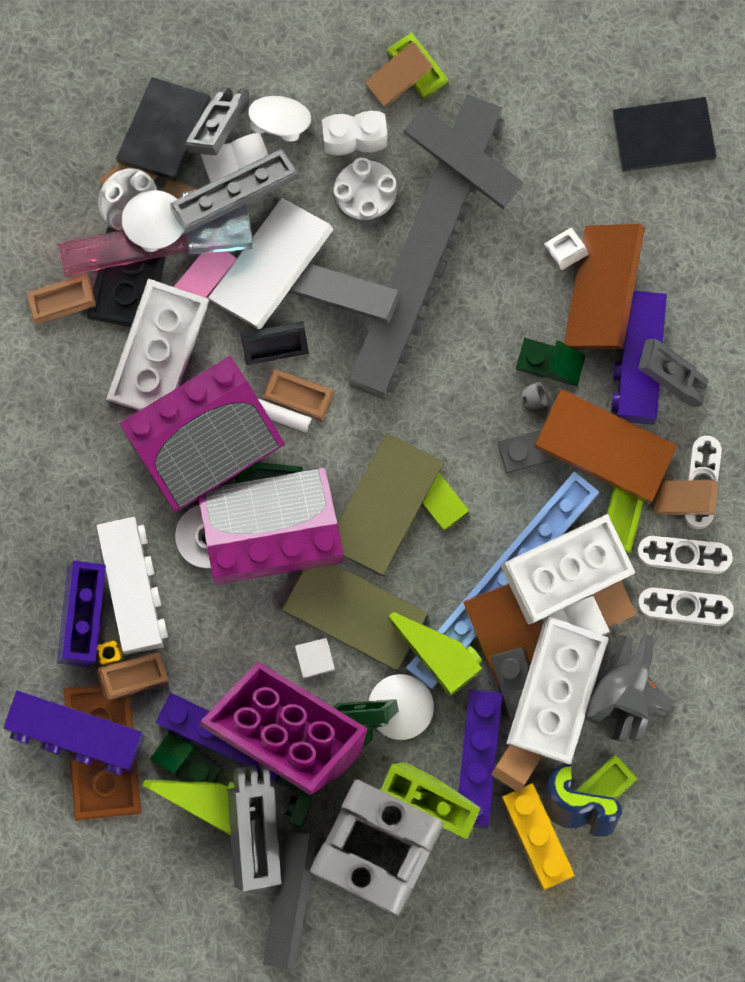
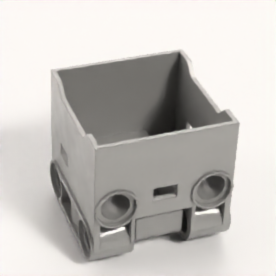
(415, 830)

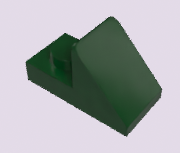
(551, 361)
(369, 714)
(184, 760)
(298, 807)

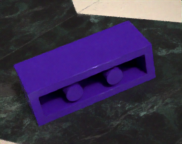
(81, 614)

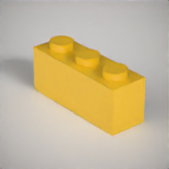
(537, 837)

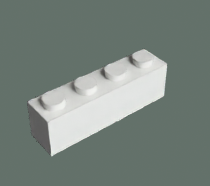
(130, 585)

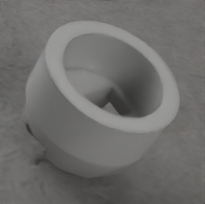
(532, 395)

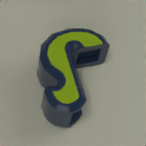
(577, 808)

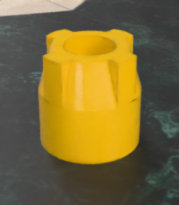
(117, 657)

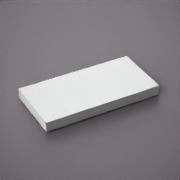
(270, 268)
(157, 345)
(567, 569)
(557, 690)

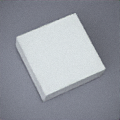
(566, 249)
(315, 658)

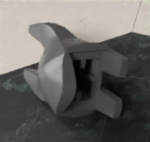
(629, 691)

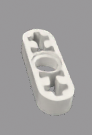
(713, 460)
(708, 565)
(661, 596)

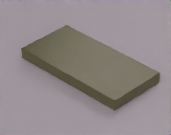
(386, 503)
(352, 612)

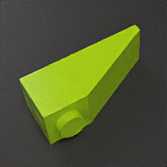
(443, 657)
(431, 797)
(201, 799)

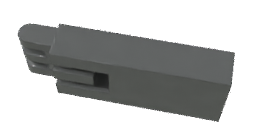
(253, 839)

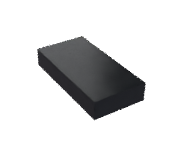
(274, 343)

